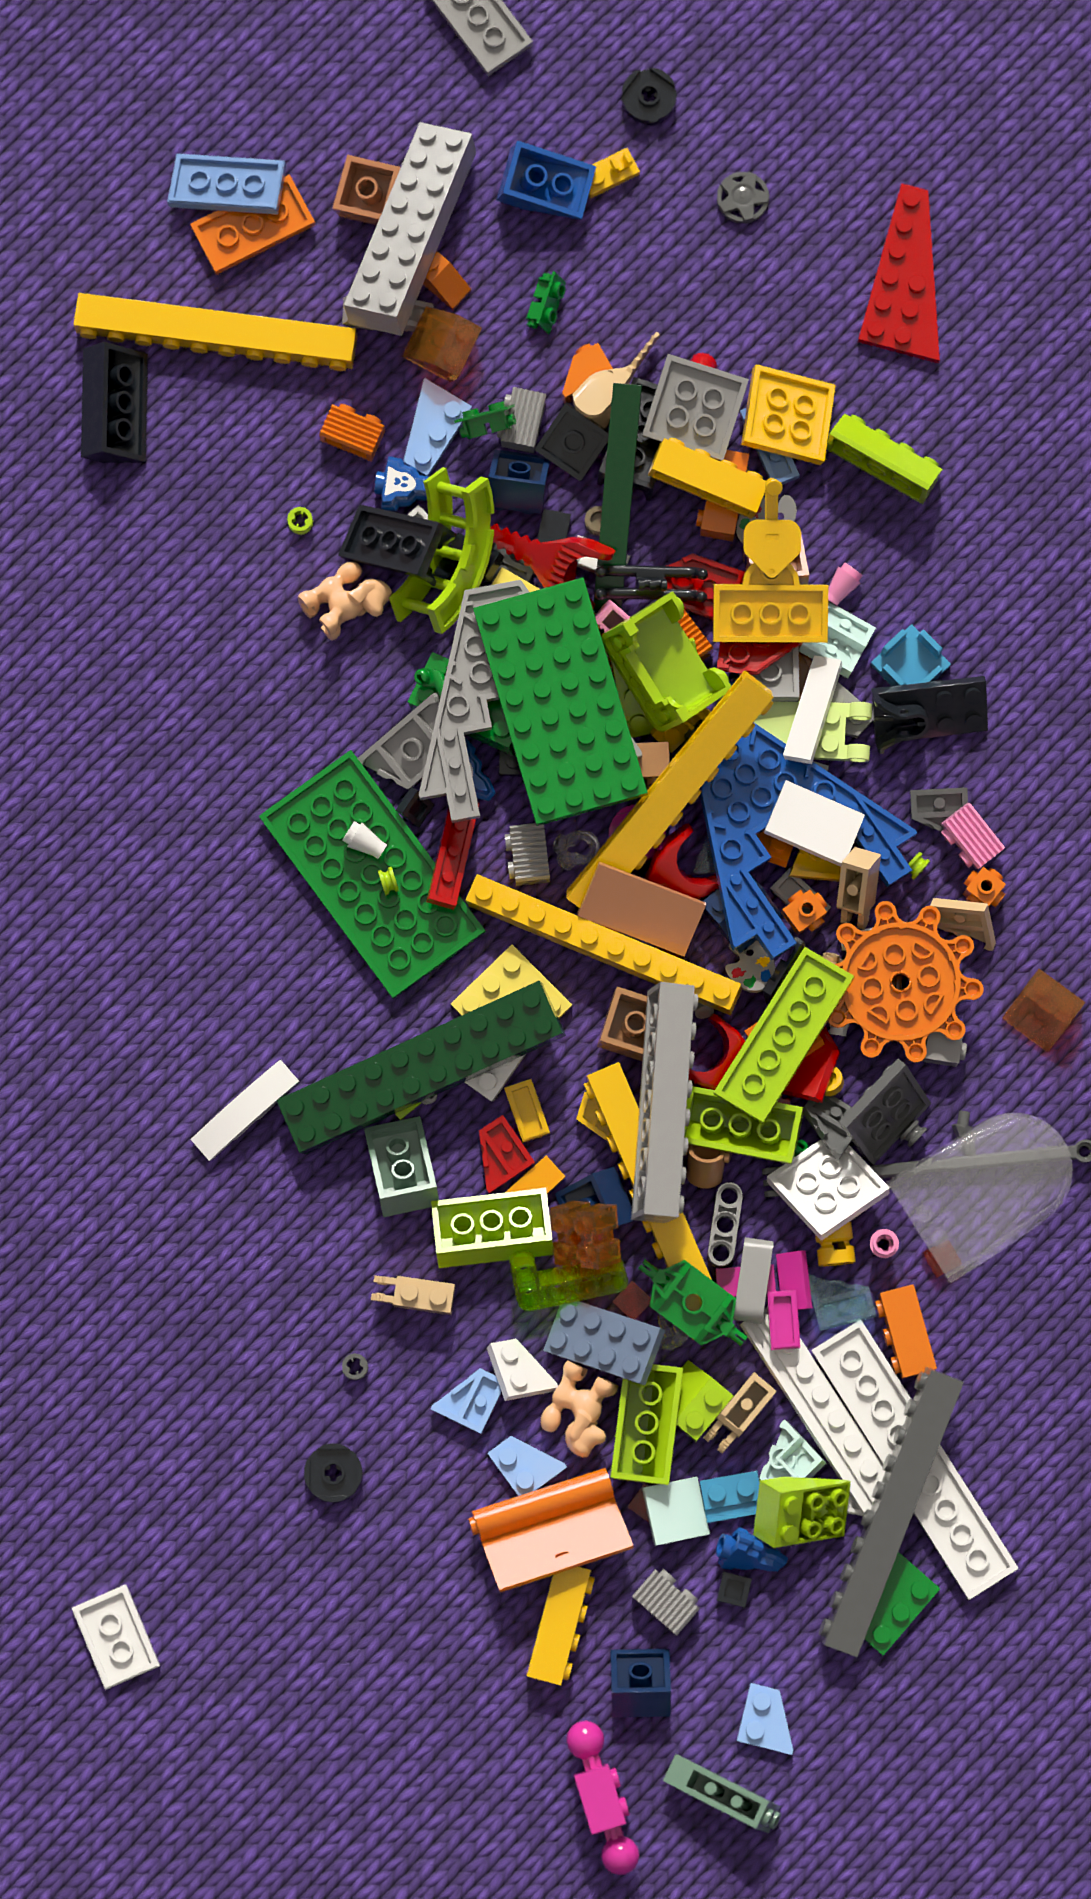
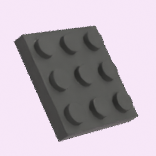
(885, 1111)

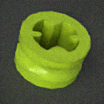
(308, 522)
(917, 865)
(388, 881)

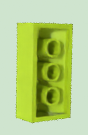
(883, 458)
(728, 1129)
(491, 1227)
(647, 1427)

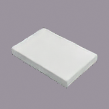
(814, 823)
(115, 1637)

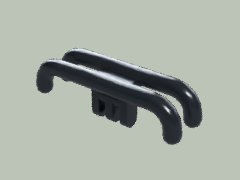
(650, 582)

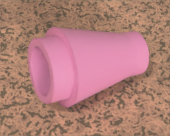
(843, 583)
(887, 1236)

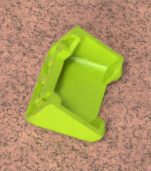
(663, 664)

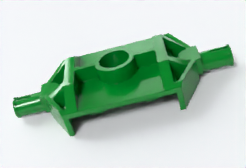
(669, 1295)

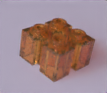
(585, 1234)

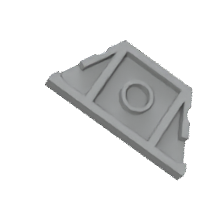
(405, 748)

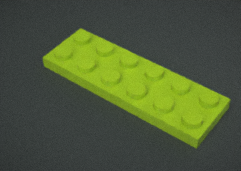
(784, 1035)

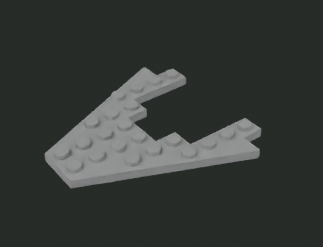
(464, 707)

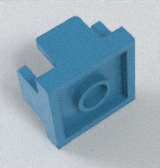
(911, 658)

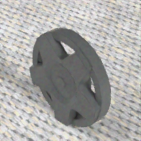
(743, 197)

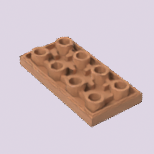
(641, 909)

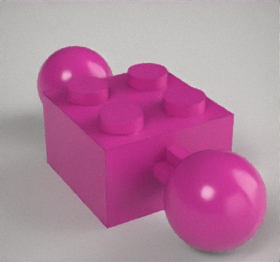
(599, 1797)

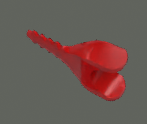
(551, 560)
(667, 873)
(732, 1044)

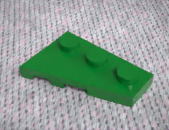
(900, 1603)

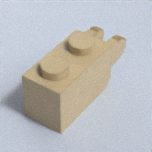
(858, 885)
(417, 1294)
(742, 1410)

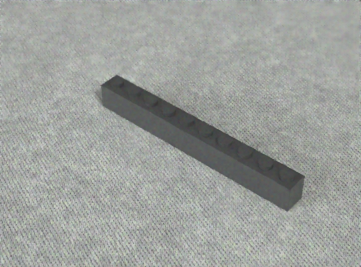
(890, 1512)

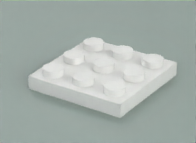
(827, 1190)

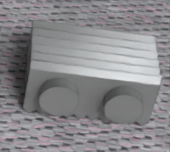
(528, 414)
(528, 853)
(666, 1601)

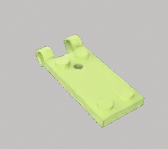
(831, 745)

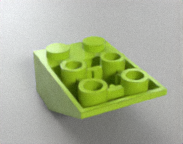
(800, 1510)

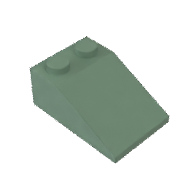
(401, 1166)

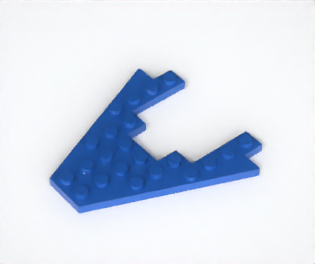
(739, 808)

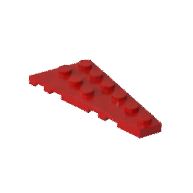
(903, 298)

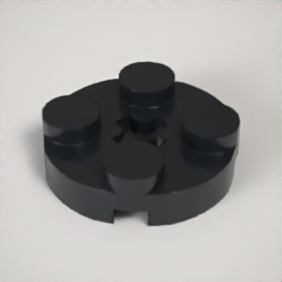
(652, 111)
(321, 1460)

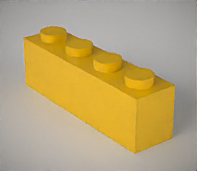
(708, 477)
(558, 1625)

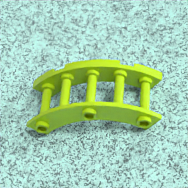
(472, 558)

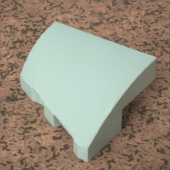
(791, 1456)

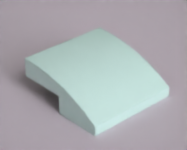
(845, 639)
(675, 1511)

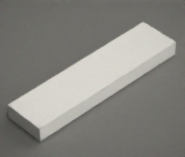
(812, 709)

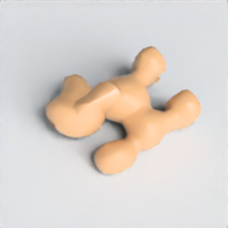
(344, 605)
(586, 1407)

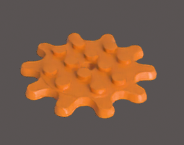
(932, 973)

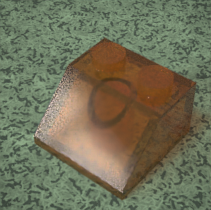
(442, 343)
(1043, 1010)

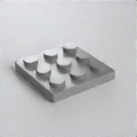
(695, 406)

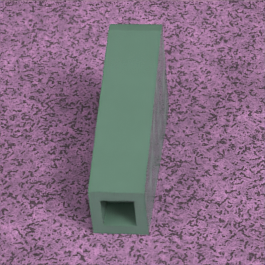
(723, 1794)

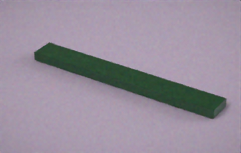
(619, 482)

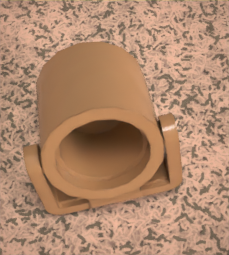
(706, 1166)

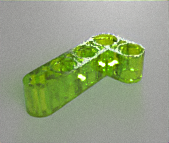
(572, 1289)

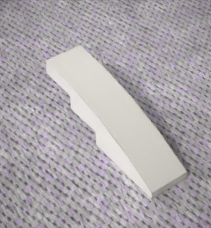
(245, 1110)

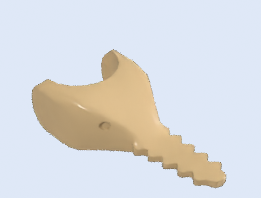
(595, 394)

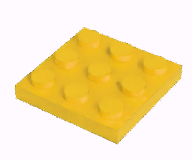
(788, 414)

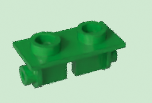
(551, 290)
(475, 423)

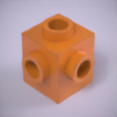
(976, 894)
(797, 918)

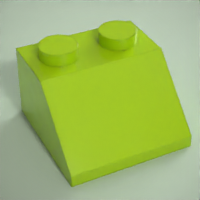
(699, 1401)

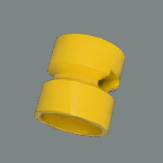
(845, 1252)

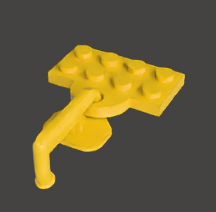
(773, 607)

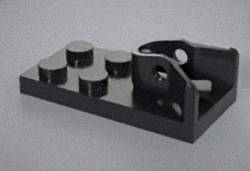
(646, 447)
(394, 542)
(928, 710)

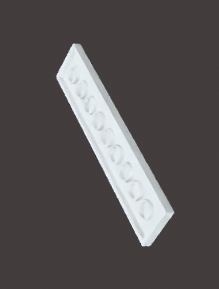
(945, 1504)

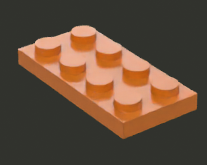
(237, 236)

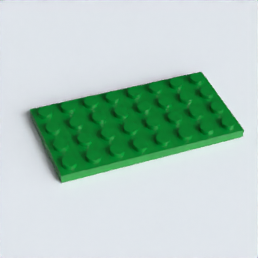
(560, 701)
(395, 932)

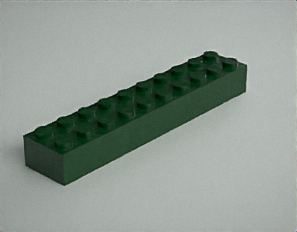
(421, 1067)

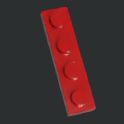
(450, 862)

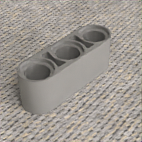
(729, 1211)
(753, 1280)

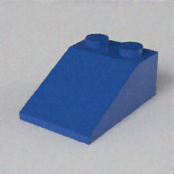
(545, 181)

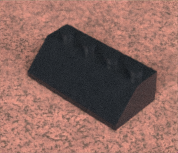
(114, 404)

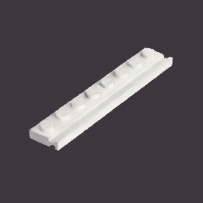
(821, 1413)

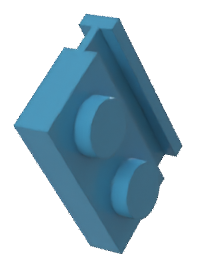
(730, 1496)

